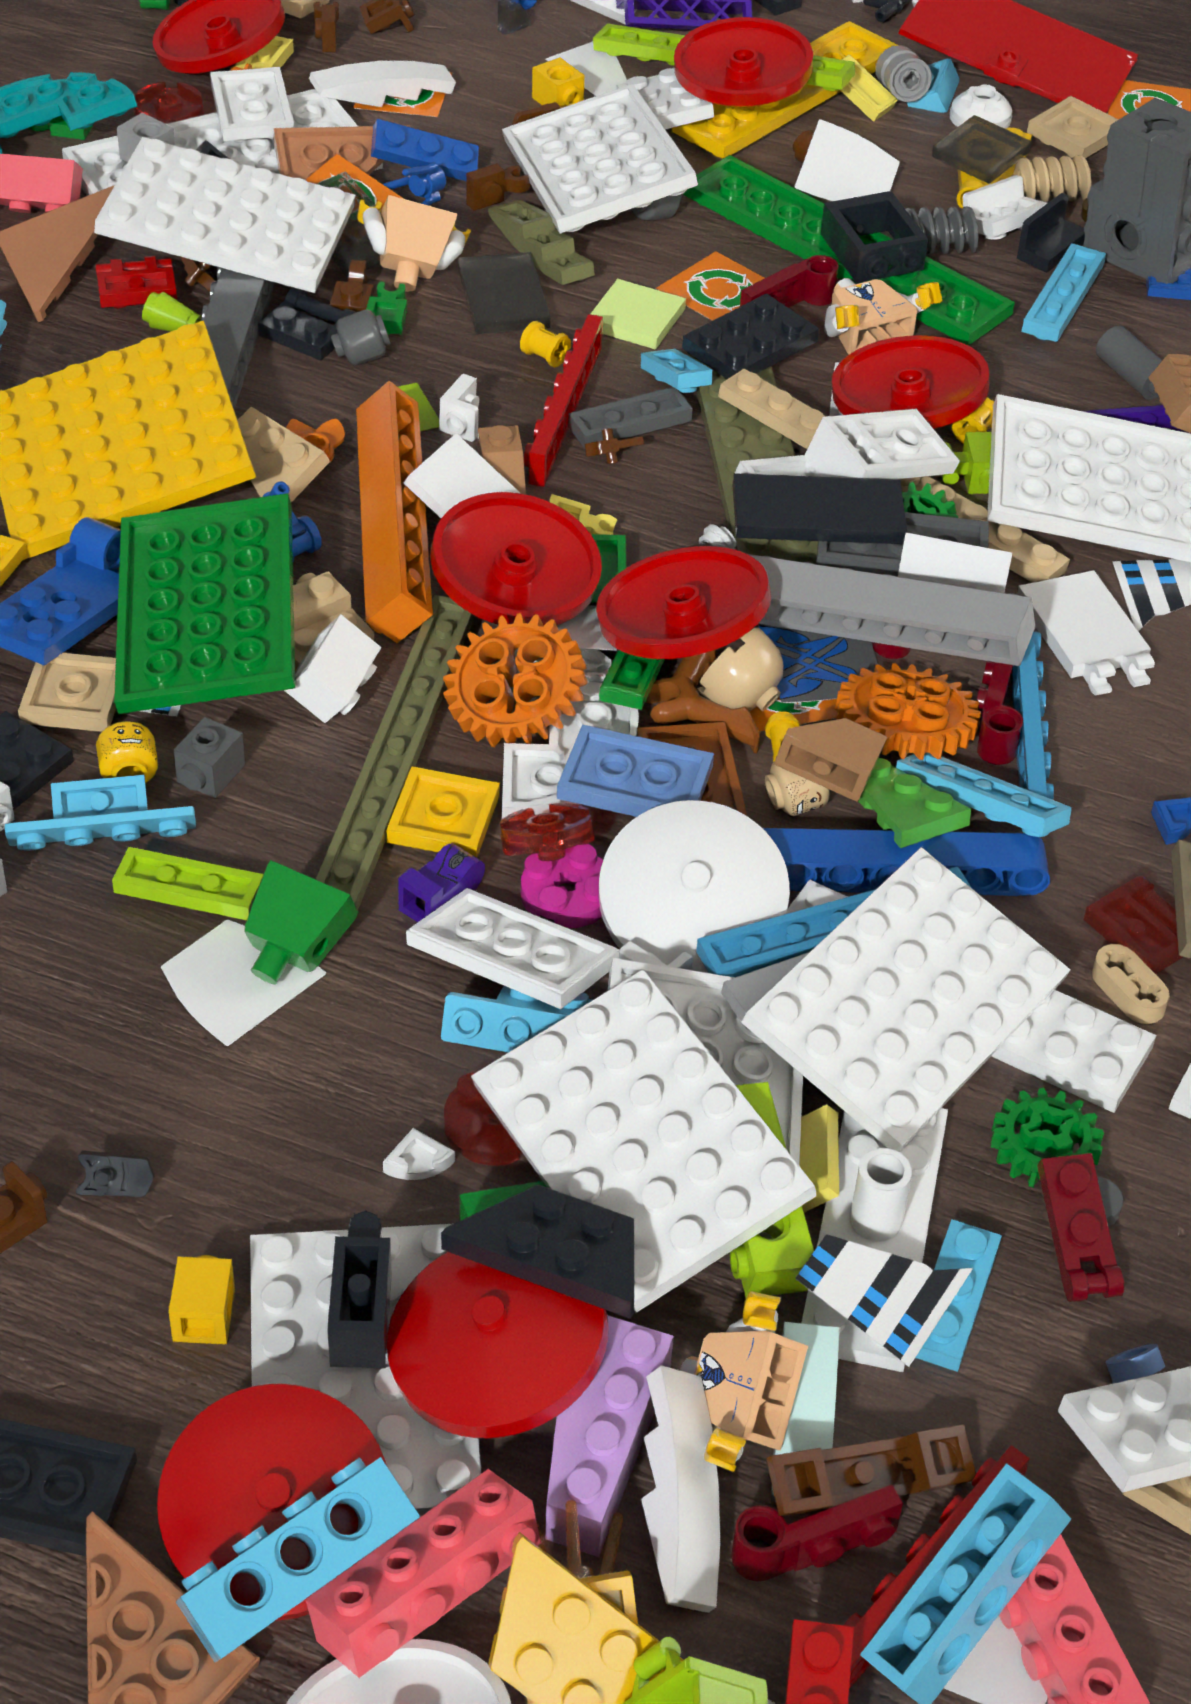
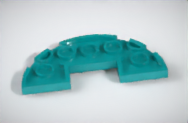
(77, 99)

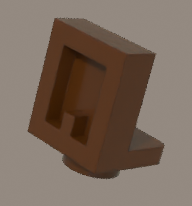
(383, 13)
(20, 1205)

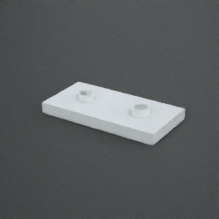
(513, 947)

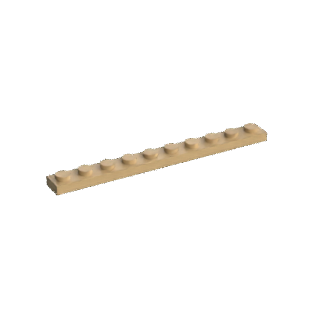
(799, 423)

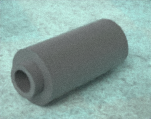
(1129, 359)

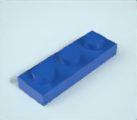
(420, 148)

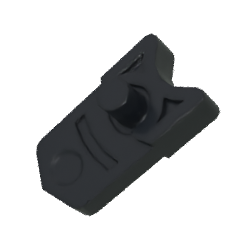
(115, 1174)

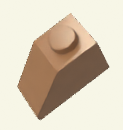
(504, 452)
(832, 755)

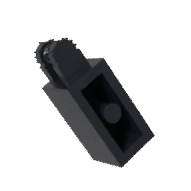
(360, 1295)

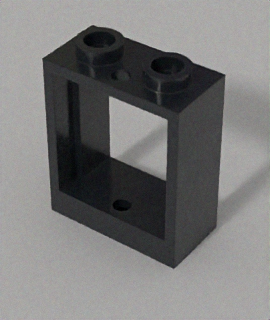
(870, 214)

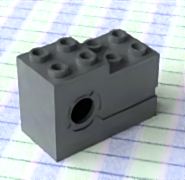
(1145, 198)

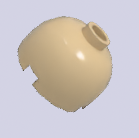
(745, 674)

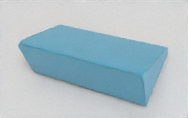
(942, 88)

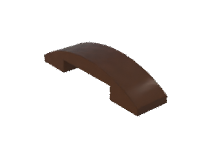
(912, 1463)

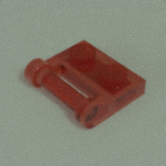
(1125, 921)

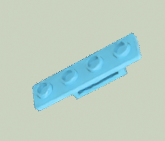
(99, 810)
(500, 1022)

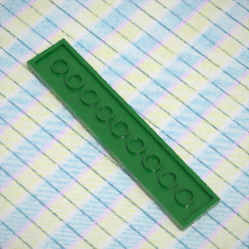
(795, 222)

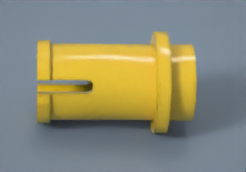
(777, 728)

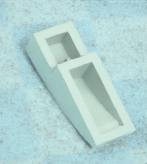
(815, 1399)

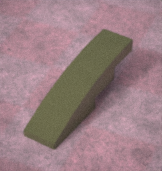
(534, 232)

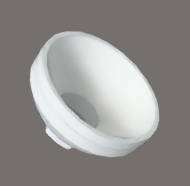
(983, 102)

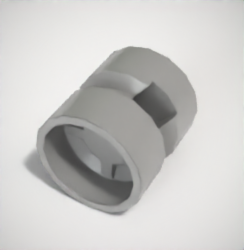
(903, 73)

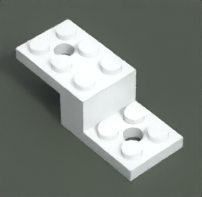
(867, 447)

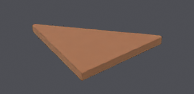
(308, 148)
(50, 247)
(139, 1636)

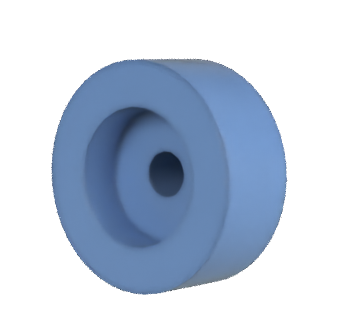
(1135, 1363)

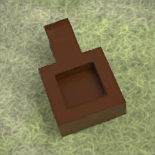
(325, 25)
(490, 183)
(356, 291)

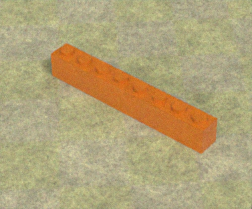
(392, 515)

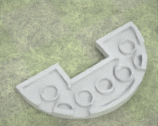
(535, 769)

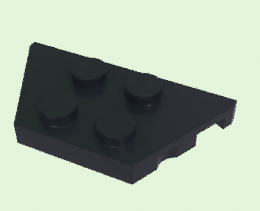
(554, 1244)

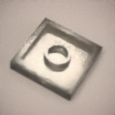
(981, 149)

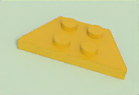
(563, 1637)

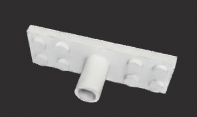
(883, 1206)
(1136, 1427)

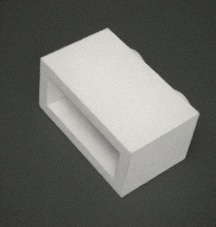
(334, 669)

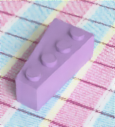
(604, 1434)

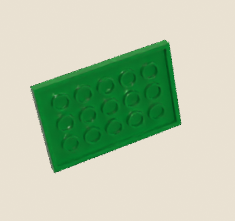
(205, 604)

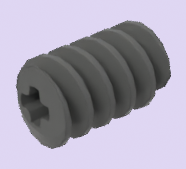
(947, 227)

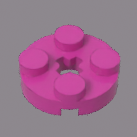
(567, 908)

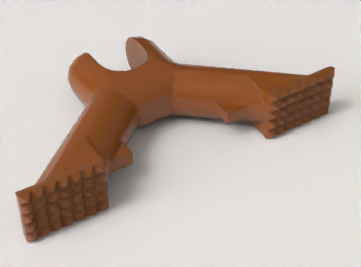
(685, 702)

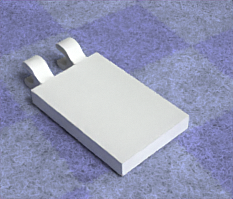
(1088, 630)

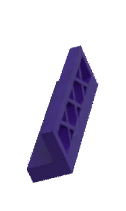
(689, 7)

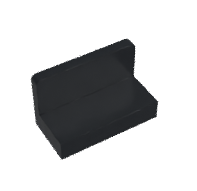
(1048, 235)

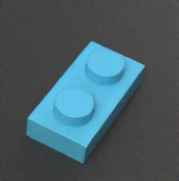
(676, 369)

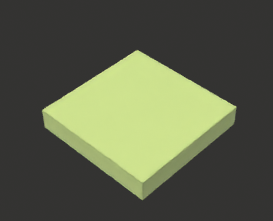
(638, 313)

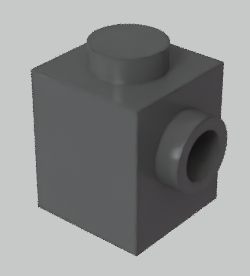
(209, 757)

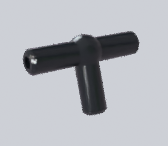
(886, 7)

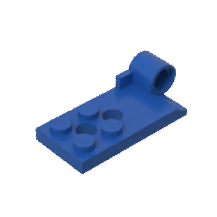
(68, 598)

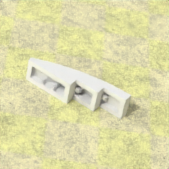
(372, 81)
(685, 1503)

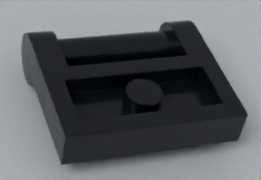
(300, 331)

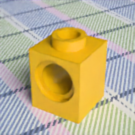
(557, 83)
(202, 1300)

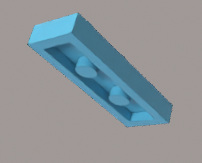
(962, 1248)

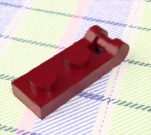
(1079, 1227)

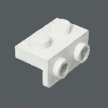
(1001, 207)

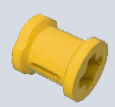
(544, 343)
(976, 421)

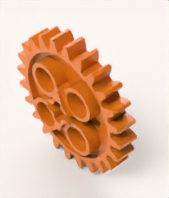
(478, 681)
(911, 709)

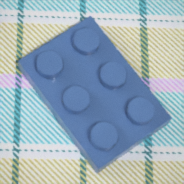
(631, 772)

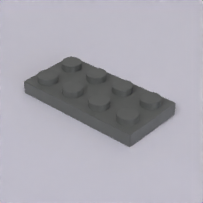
(886, 557)

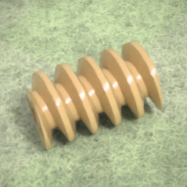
(1054, 176)

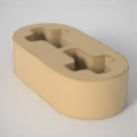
(1133, 982)

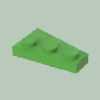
(911, 806)

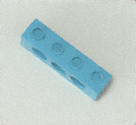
(381, 1514)
(966, 1586)

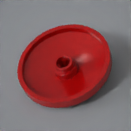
(216, 33)
(743, 61)
(913, 372)
(515, 557)
(683, 602)
(491, 1349)
(247, 1465)

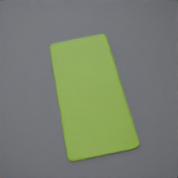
(427, 416)

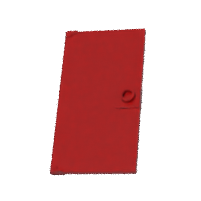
(1023, 48)

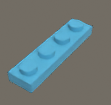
(1063, 293)
(990, 795)

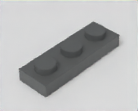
(631, 416)

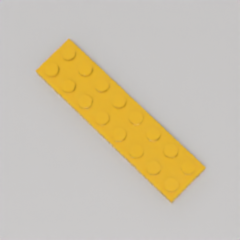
(740, 126)

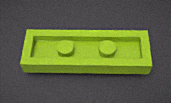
(186, 883)

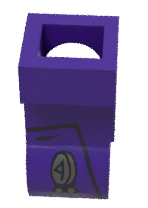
(438, 881)

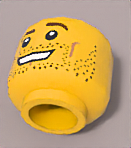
(127, 751)

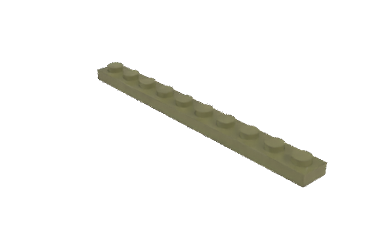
(394, 750)

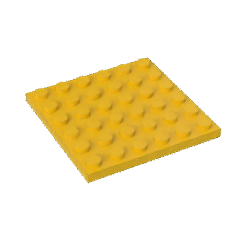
(118, 438)

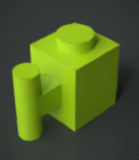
(973, 463)

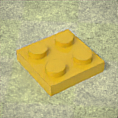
(443, 810)

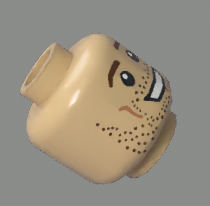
(793, 792)

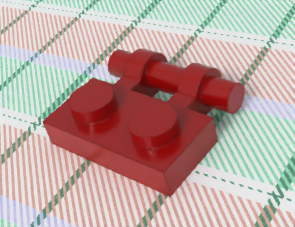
(134, 281)

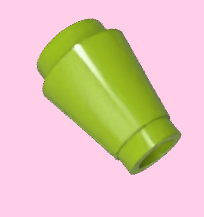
(167, 313)

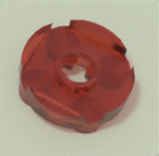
(169, 103)
(546, 832)
(471, 1130)

